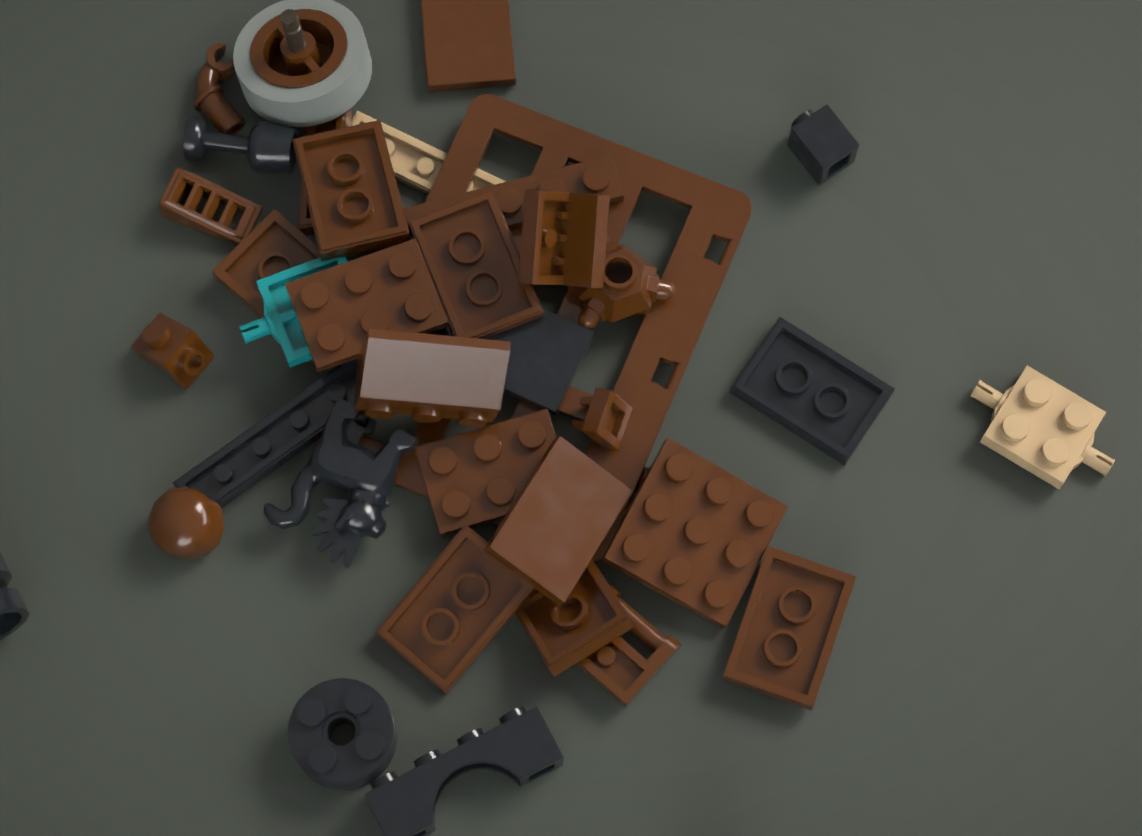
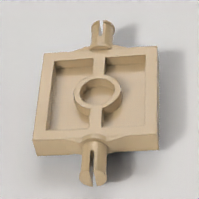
(1043, 427)

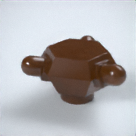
(627, 288)

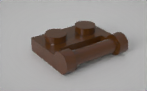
(620, 667)

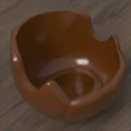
(186, 523)

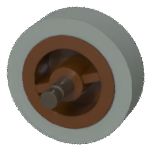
(302, 62)

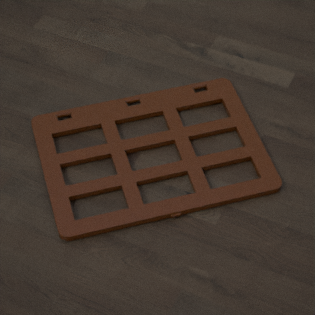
(668, 327)

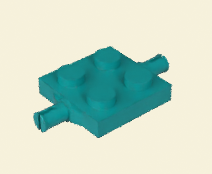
(279, 314)

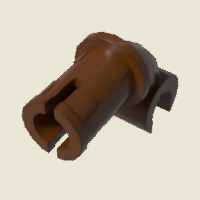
(210, 95)

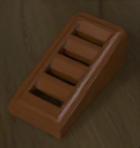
(198, 188)

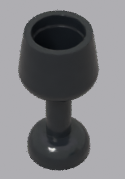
(267, 146)

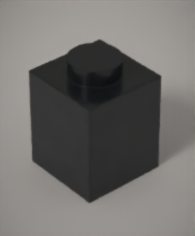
(822, 143)

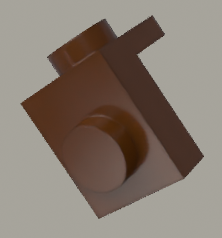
(173, 349)

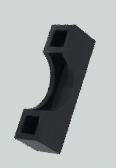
(516, 748)

